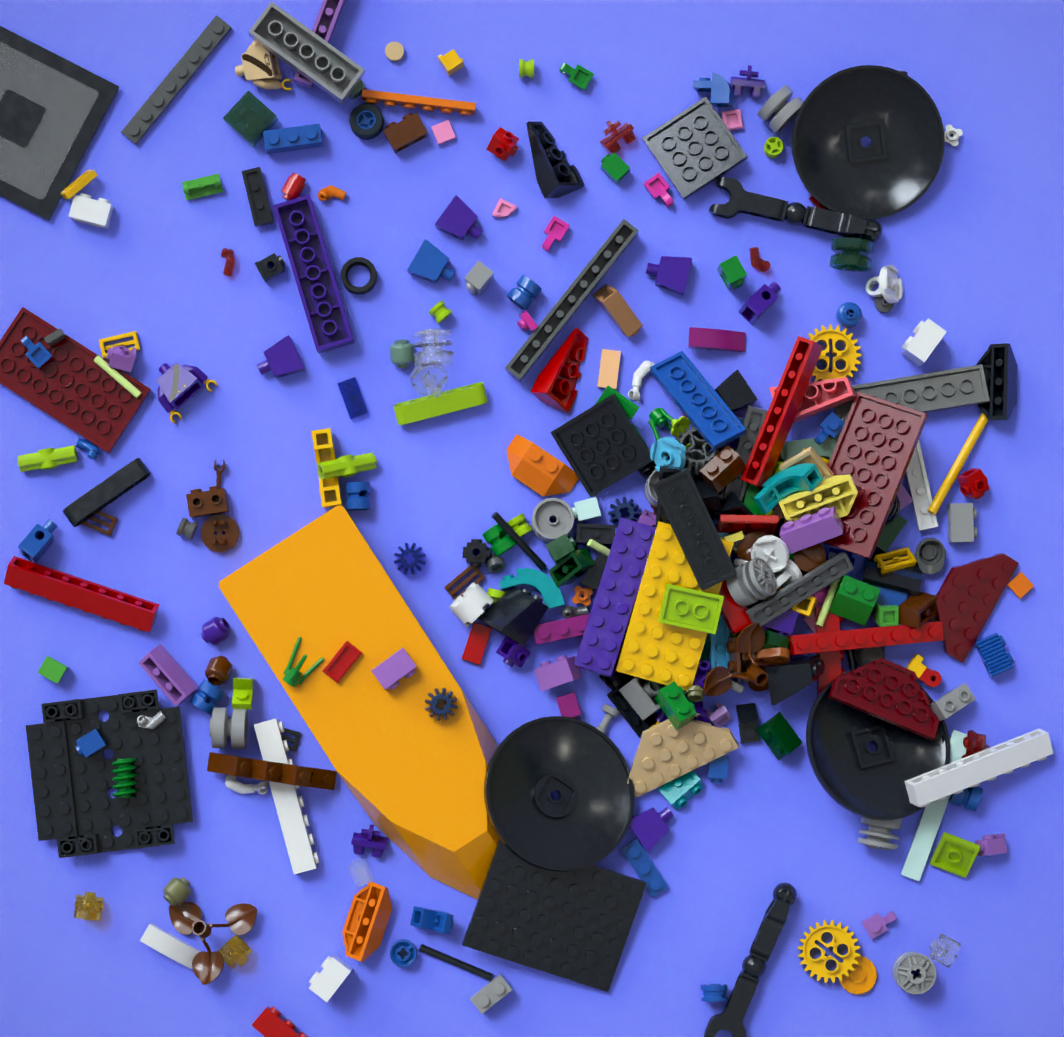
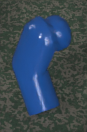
(92, 450)

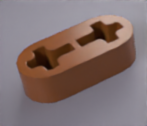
(772, 656)

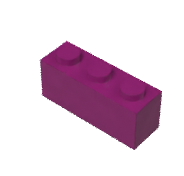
(560, 629)

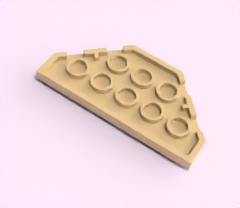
(672, 752)

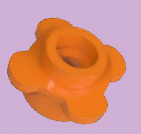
(586, 599)

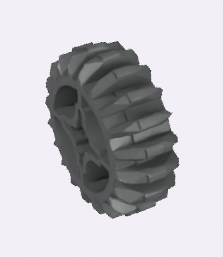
(696, 458)

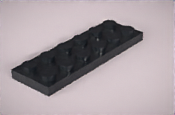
(694, 529)

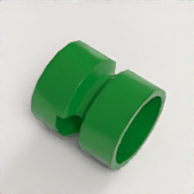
(498, 539)

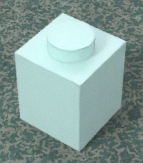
(586, 509)

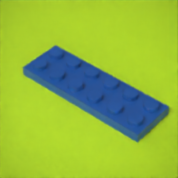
(698, 400)

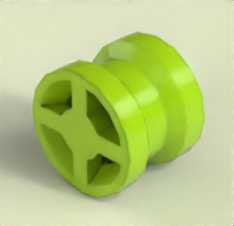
(526, 68)
(775, 144)
(440, 312)

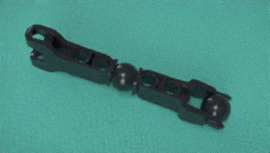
(793, 213)
(754, 964)

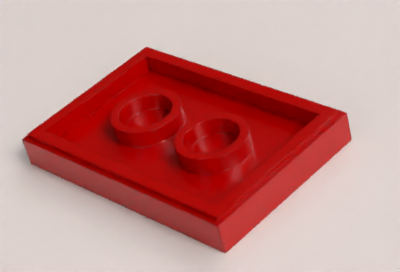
(747, 523)

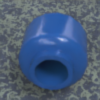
(846, 321)

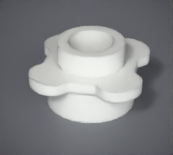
(956, 134)

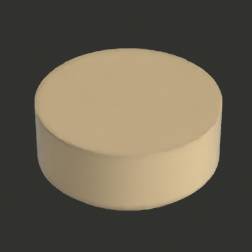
(394, 51)

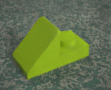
(242, 693)

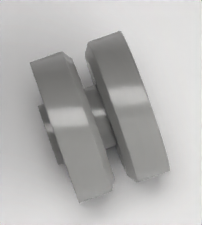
(779, 106)
(549, 509)

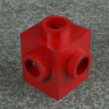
(503, 144)
(973, 483)

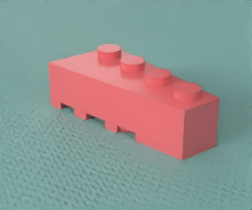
(823, 396)

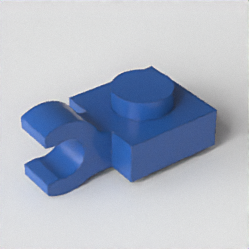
(37, 353)
(830, 427)

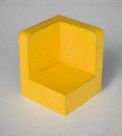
(451, 62)

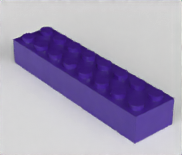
(313, 274)
(615, 598)

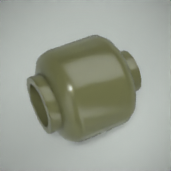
(177, 891)

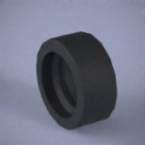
(358, 261)

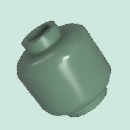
(402, 353)

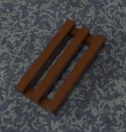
(111, 526)
(477, 571)

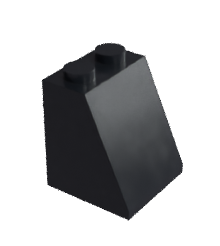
(515, 614)
(793, 676)

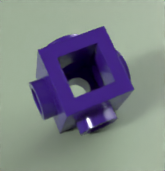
(513, 652)

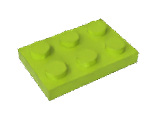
(690, 608)

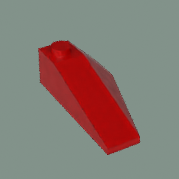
(559, 377)

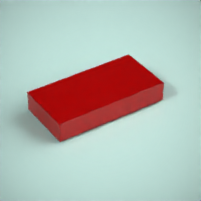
(476, 643)
(342, 661)

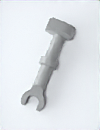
(610, 713)

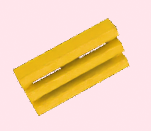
(78, 184)
(122, 336)
(897, 562)

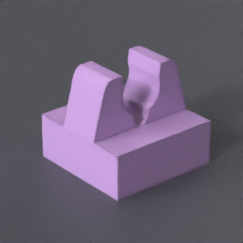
(720, 716)

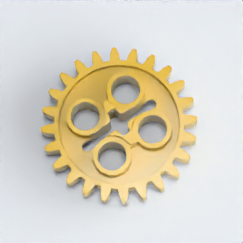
(848, 355)
(818, 966)

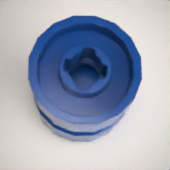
(524, 292)
(357, 496)
(210, 690)
(969, 798)

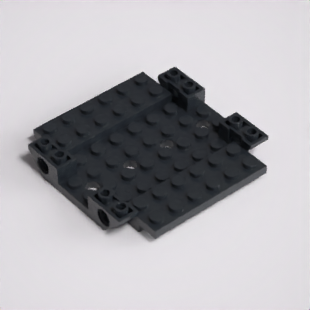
(73, 789)

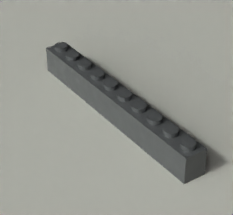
(571, 300)

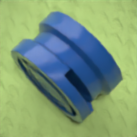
(403, 953)
(714, 992)

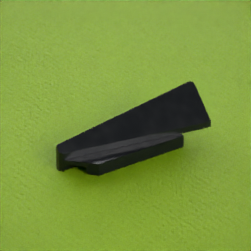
(620, 702)

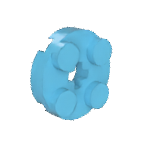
(673, 448)

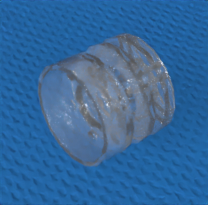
(433, 347)

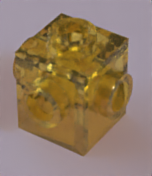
(88, 906)
(235, 952)

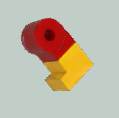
(928, 677)

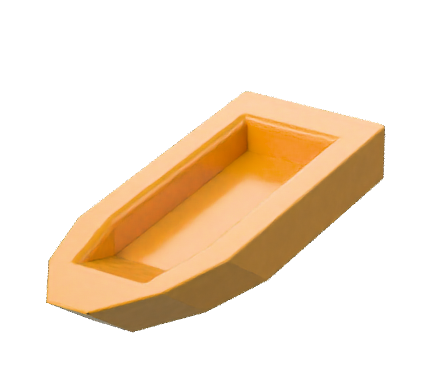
(404, 768)

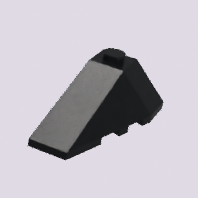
(552, 170)

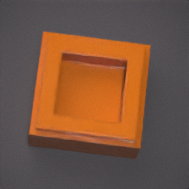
(1020, 585)

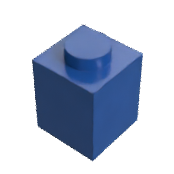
(90, 743)
(718, 769)

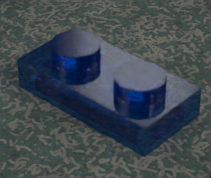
(352, 398)

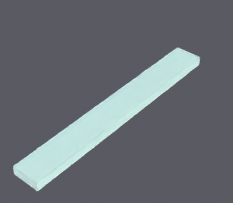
(930, 820)

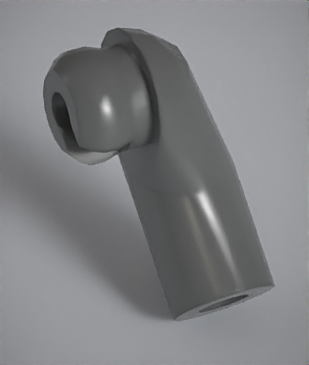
(571, 611)

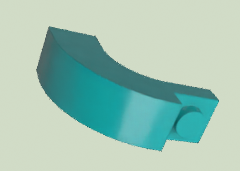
(792, 479)
(543, 583)

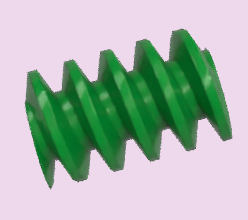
(124, 778)

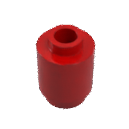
(293, 187)

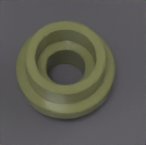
(695, 693)

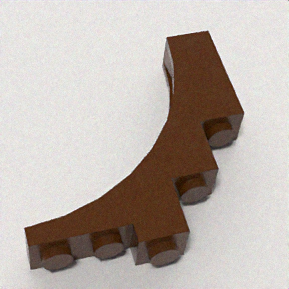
(271, 771)

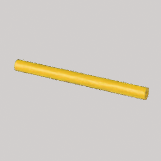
(958, 464)

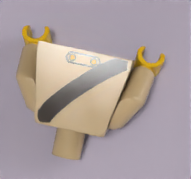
(261, 68)

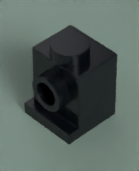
(266, 273)

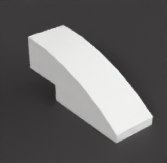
(169, 945)

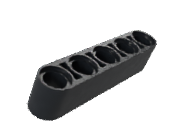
(106, 492)

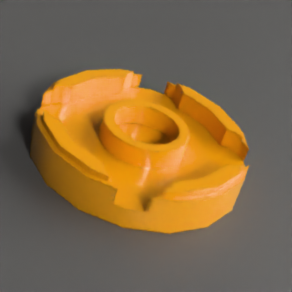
(862, 978)

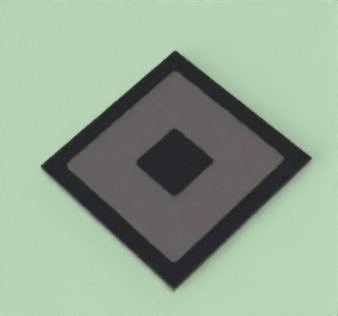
(45, 121)

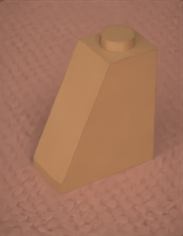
(617, 310)

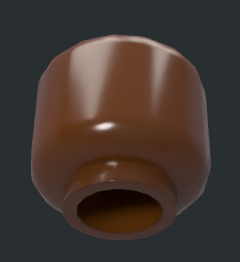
(218, 670)

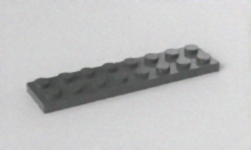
(928, 391)

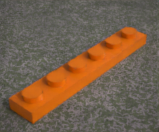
(411, 101)

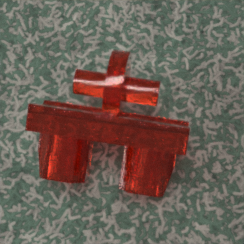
(624, 132)
(974, 743)

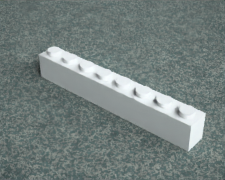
(979, 768)
(286, 799)

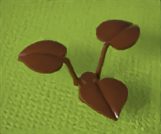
(805, 559)
(719, 679)
(188, 920)

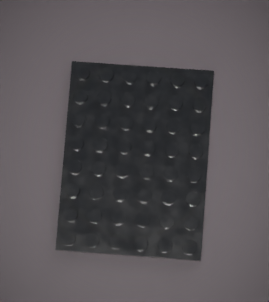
(555, 920)

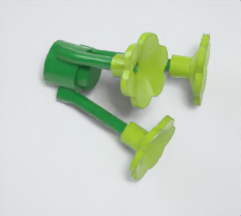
(660, 418)

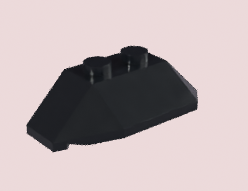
(1001, 381)

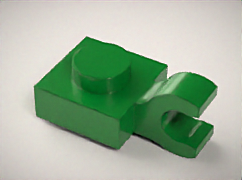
(579, 76)

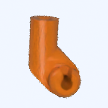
(330, 192)

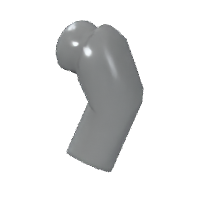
(150, 722)

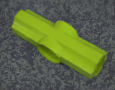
(47, 458)
(347, 466)

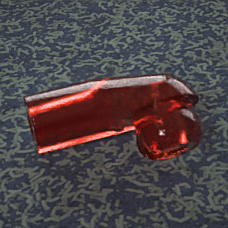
(230, 261)
(757, 262)

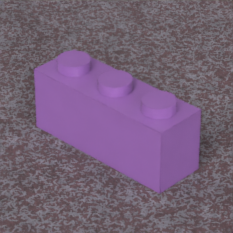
(811, 529)
(168, 675)

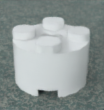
(471, 605)

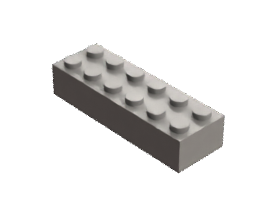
(306, 52)

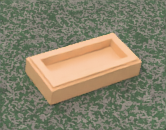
(609, 368)

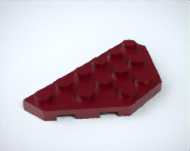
(968, 600)
(887, 694)

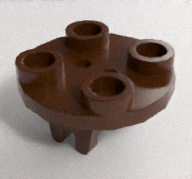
(220, 542)

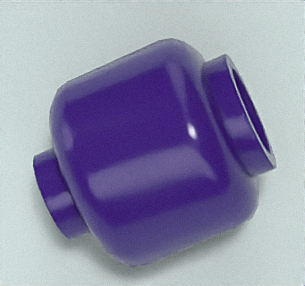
(215, 630)

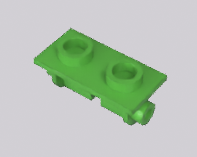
(202, 187)

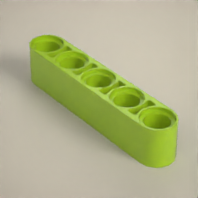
(447, 402)

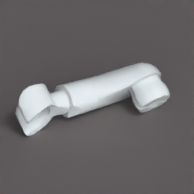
(638, 375)
(241, 788)

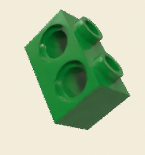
(732, 272)

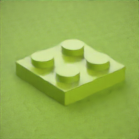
(954, 854)

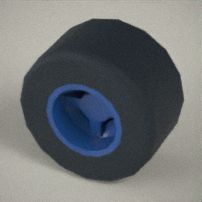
(371, 117)

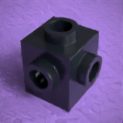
(476, 561)

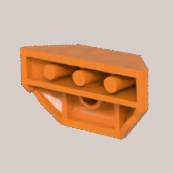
(539, 468)
(367, 921)

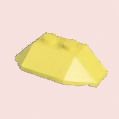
(833, 491)

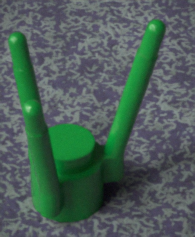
(293, 675)

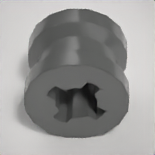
(187, 528)

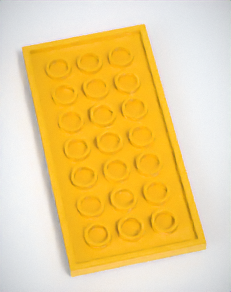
(659, 649)

